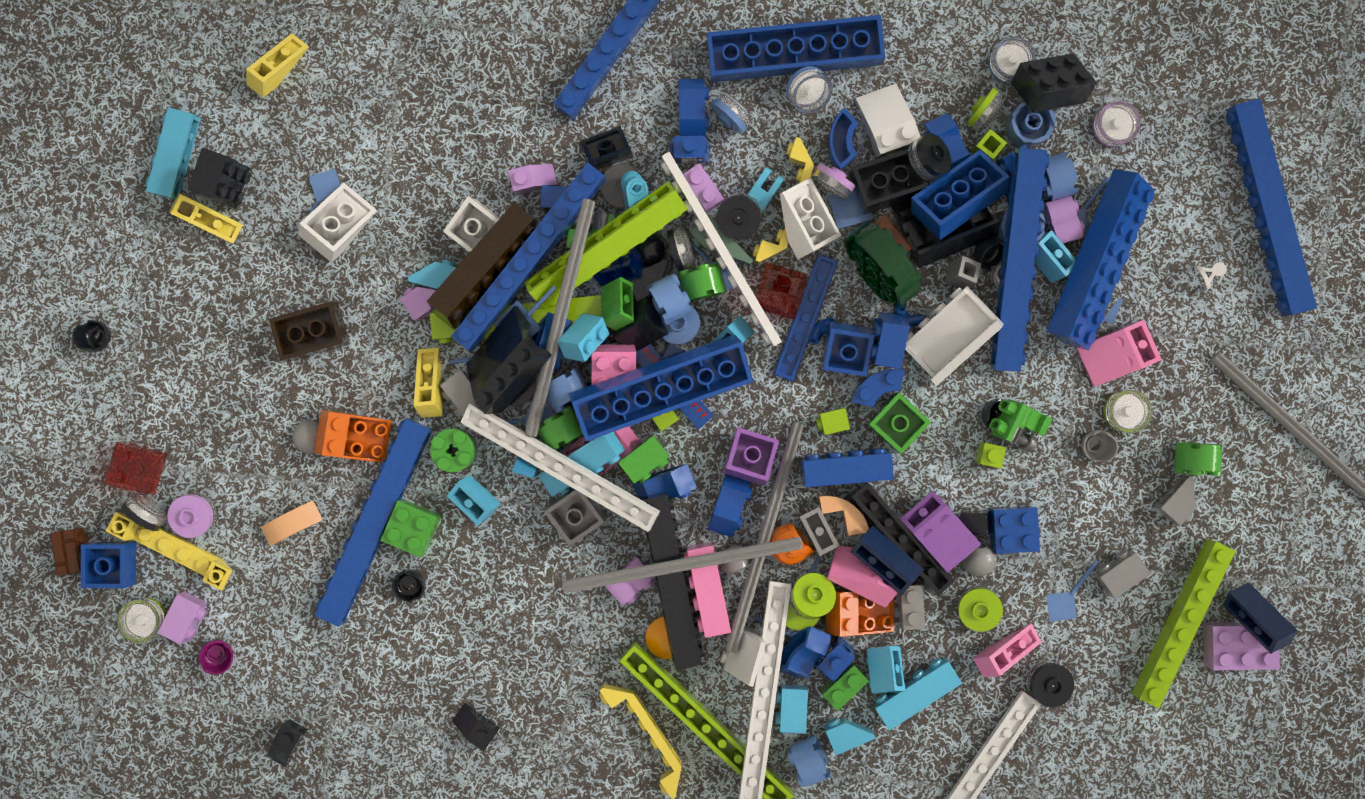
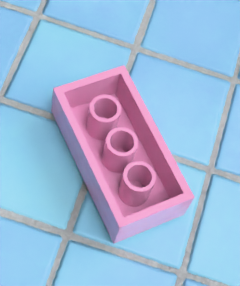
(709, 594)

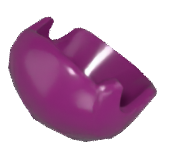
(210, 659)

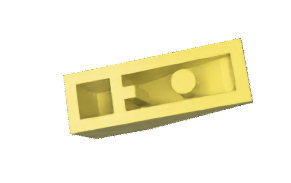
(275, 65)
(205, 218)
(428, 395)

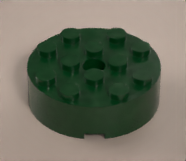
(883, 264)

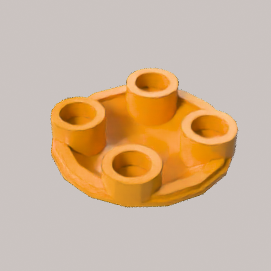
(657, 639)

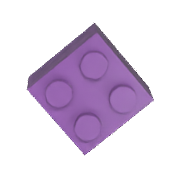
(750, 456)

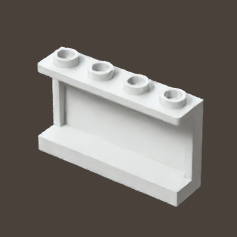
(952, 334)

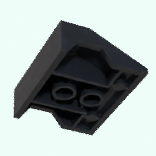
(928, 248)
(505, 363)

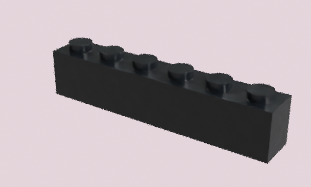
(889, 524)

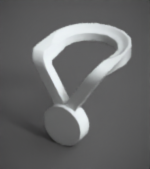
(1217, 269)

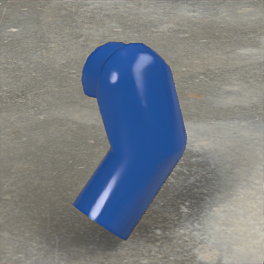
(912, 319)
(820, 329)

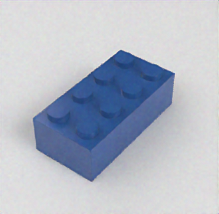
(960, 194)
(846, 469)

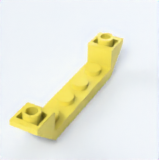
(799, 156)
(213, 568)
(613, 696)

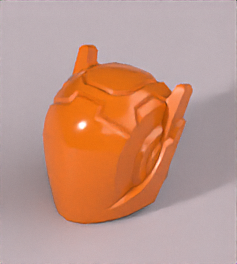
(792, 557)

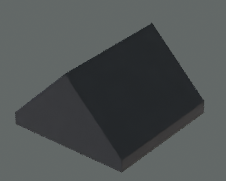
(607, 148)
(646, 326)

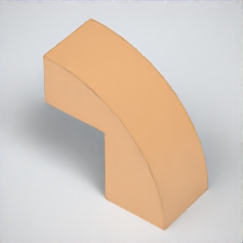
(853, 518)
(291, 523)

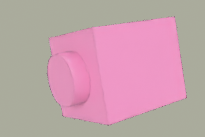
(1006, 652)

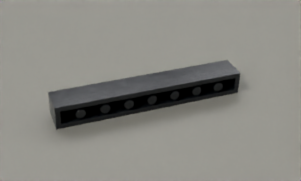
(672, 587)

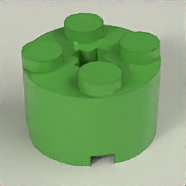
(703, 281)
(560, 428)
(447, 440)
(1198, 459)

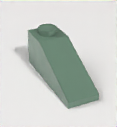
(736, 252)

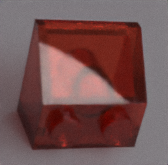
(781, 290)
(135, 468)

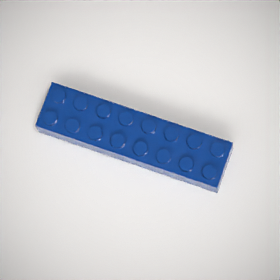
(790, 47)
(1101, 259)
(661, 387)

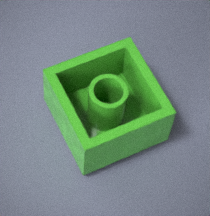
(898, 423)
(644, 459)
(411, 527)

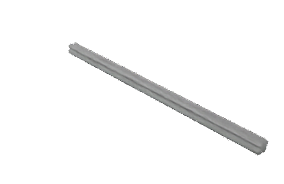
(560, 315)
(1289, 423)
(764, 536)
(682, 564)

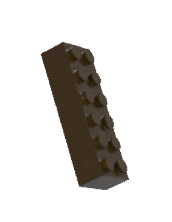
(481, 267)

